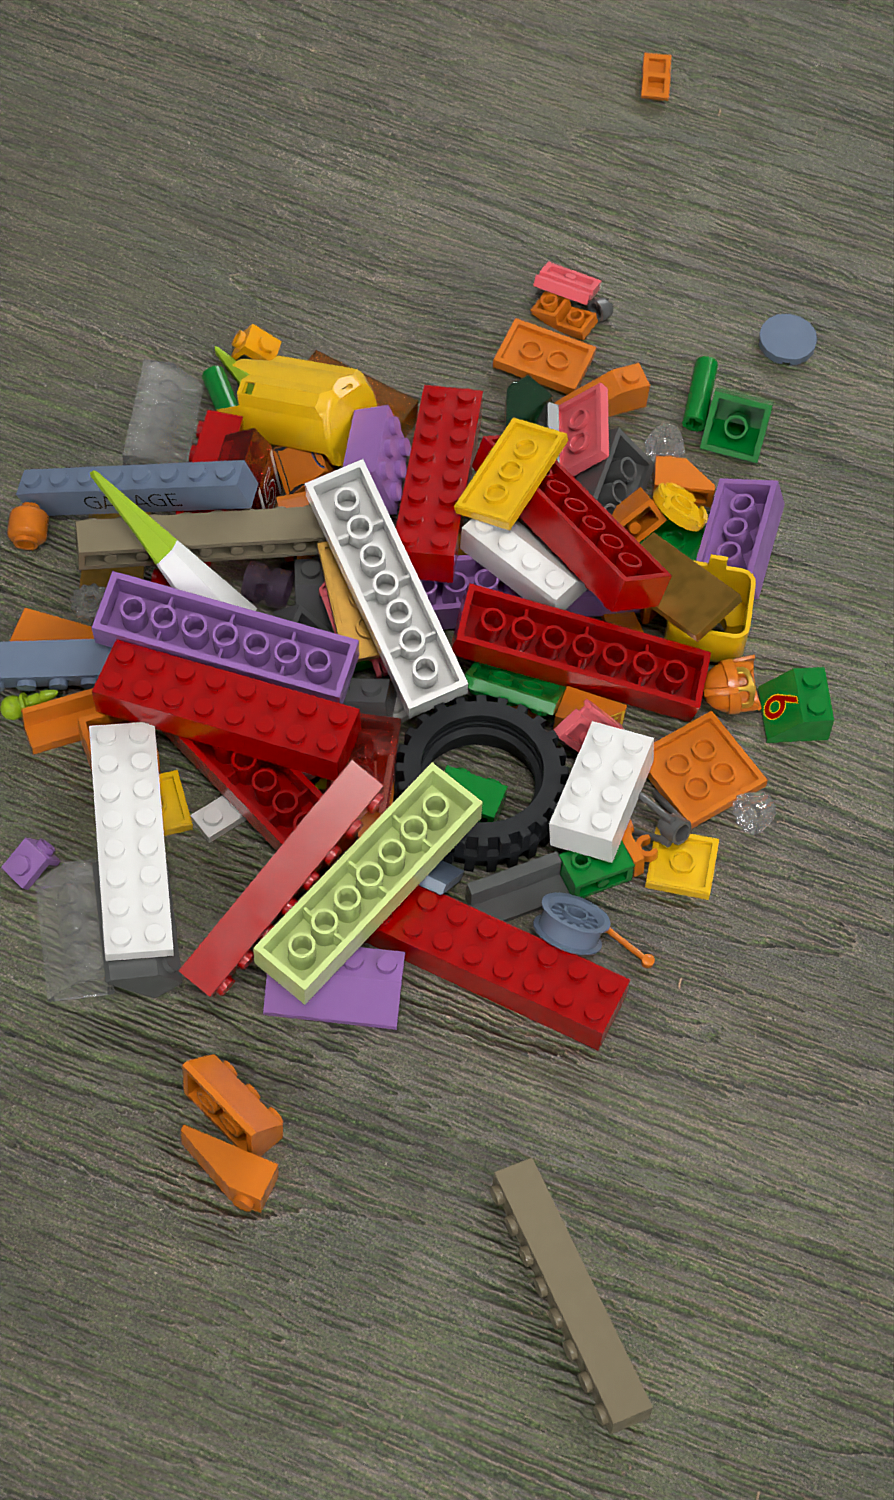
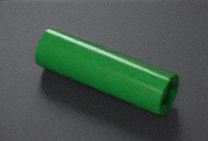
(219, 388)
(700, 393)

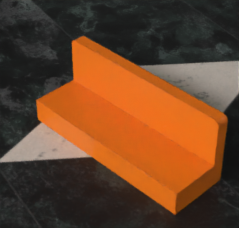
(56, 721)

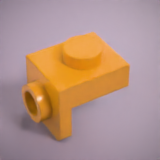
(255, 344)

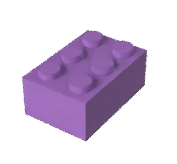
(379, 441)

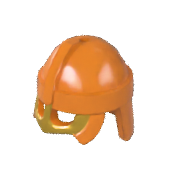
(732, 686)

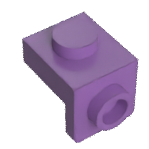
(30, 861)

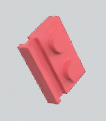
(567, 283)
(576, 725)

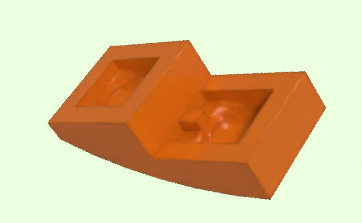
(656, 76)

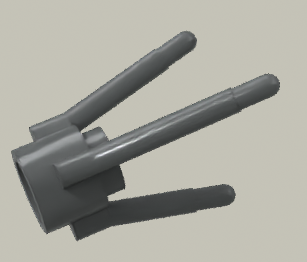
(671, 826)

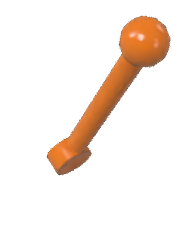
(647, 960)

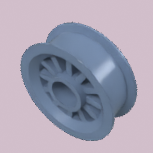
(571, 923)

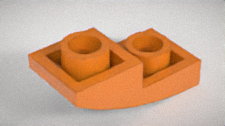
(560, 315)

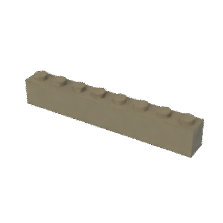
(207, 535)
(571, 1297)

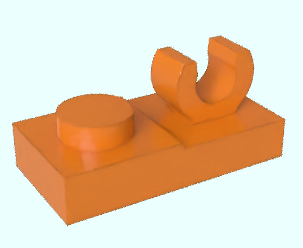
(635, 849)

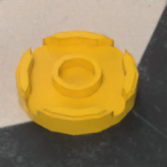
(679, 506)

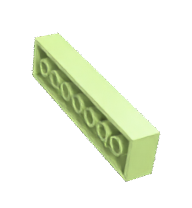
(367, 883)

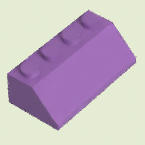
(743, 525)
(359, 993)

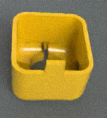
(736, 624)

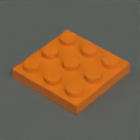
(703, 769)

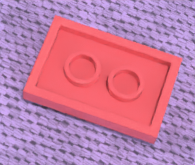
(587, 429)

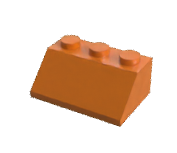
(231, 1104)

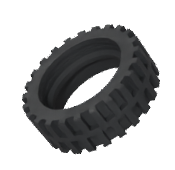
(506, 729)

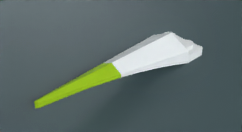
(174, 560)

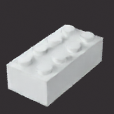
(601, 791)

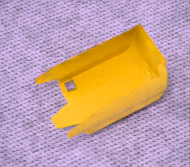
(302, 403)

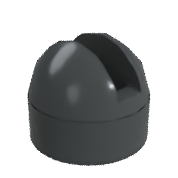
(601, 307)

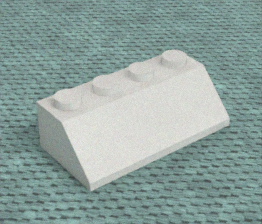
(522, 563)

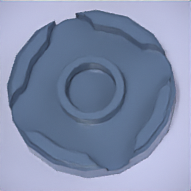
(787, 339)

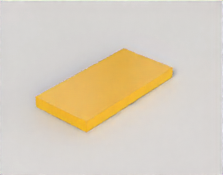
(511, 473)

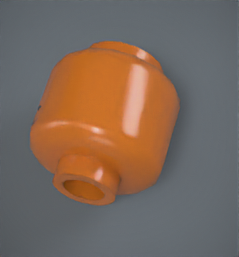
(28, 526)

